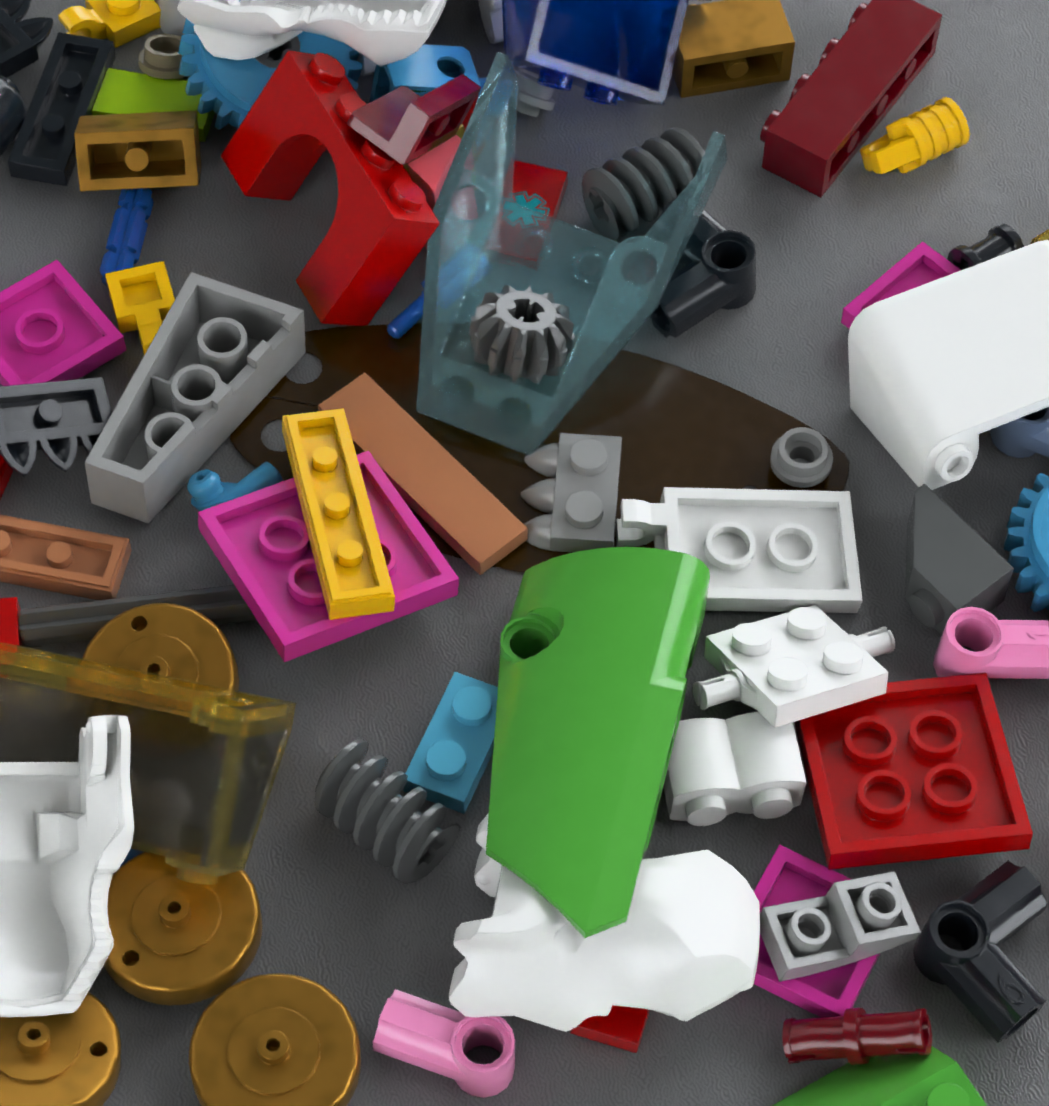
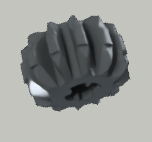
(521, 334)

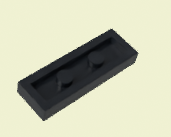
(65, 92)

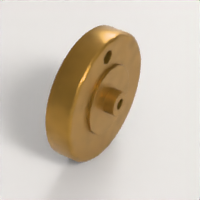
(168, 643)
(178, 936)
(275, 1045)
(60, 1057)

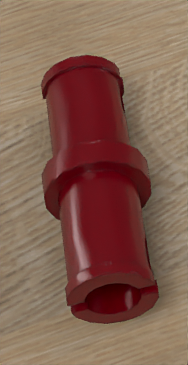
(857, 1036)

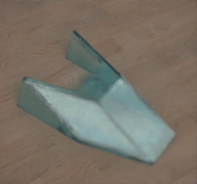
(496, 242)

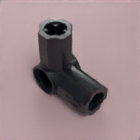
(715, 276)
(982, 973)

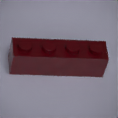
(849, 92)

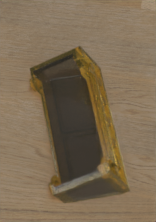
(196, 750)

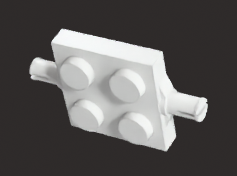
(794, 666)

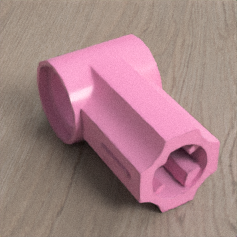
(1000, 646)
(440, 1039)

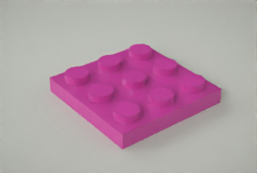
(272, 564)

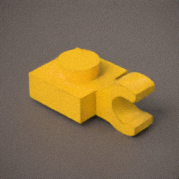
(112, 19)
(141, 299)

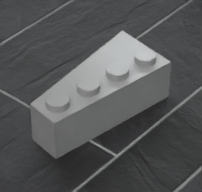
(190, 392)

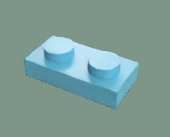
(456, 744)

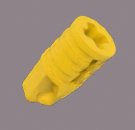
(918, 138)

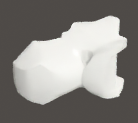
(375, 28)
(59, 845)
(679, 953)

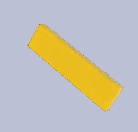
(337, 514)

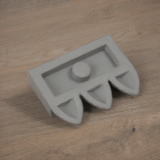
(578, 494)

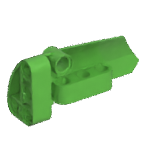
(590, 721)

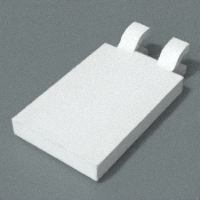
(759, 544)

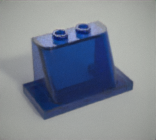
(598, 45)

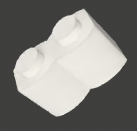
(733, 768)

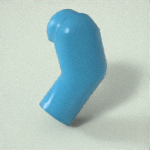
(210, 491)

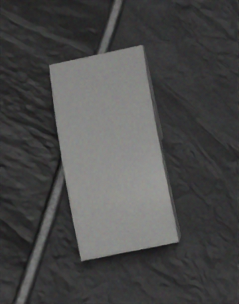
(837, 929)

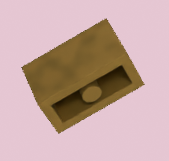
(732, 46)
(138, 150)

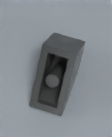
(949, 564)

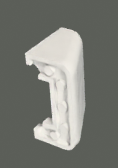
(953, 362)

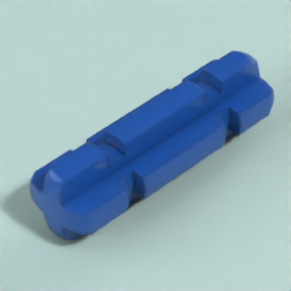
(127, 231)

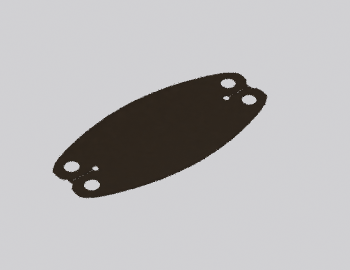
(670, 420)

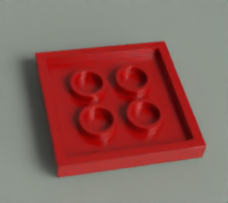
(914, 775)

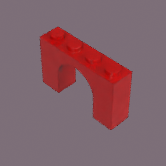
(379, 208)

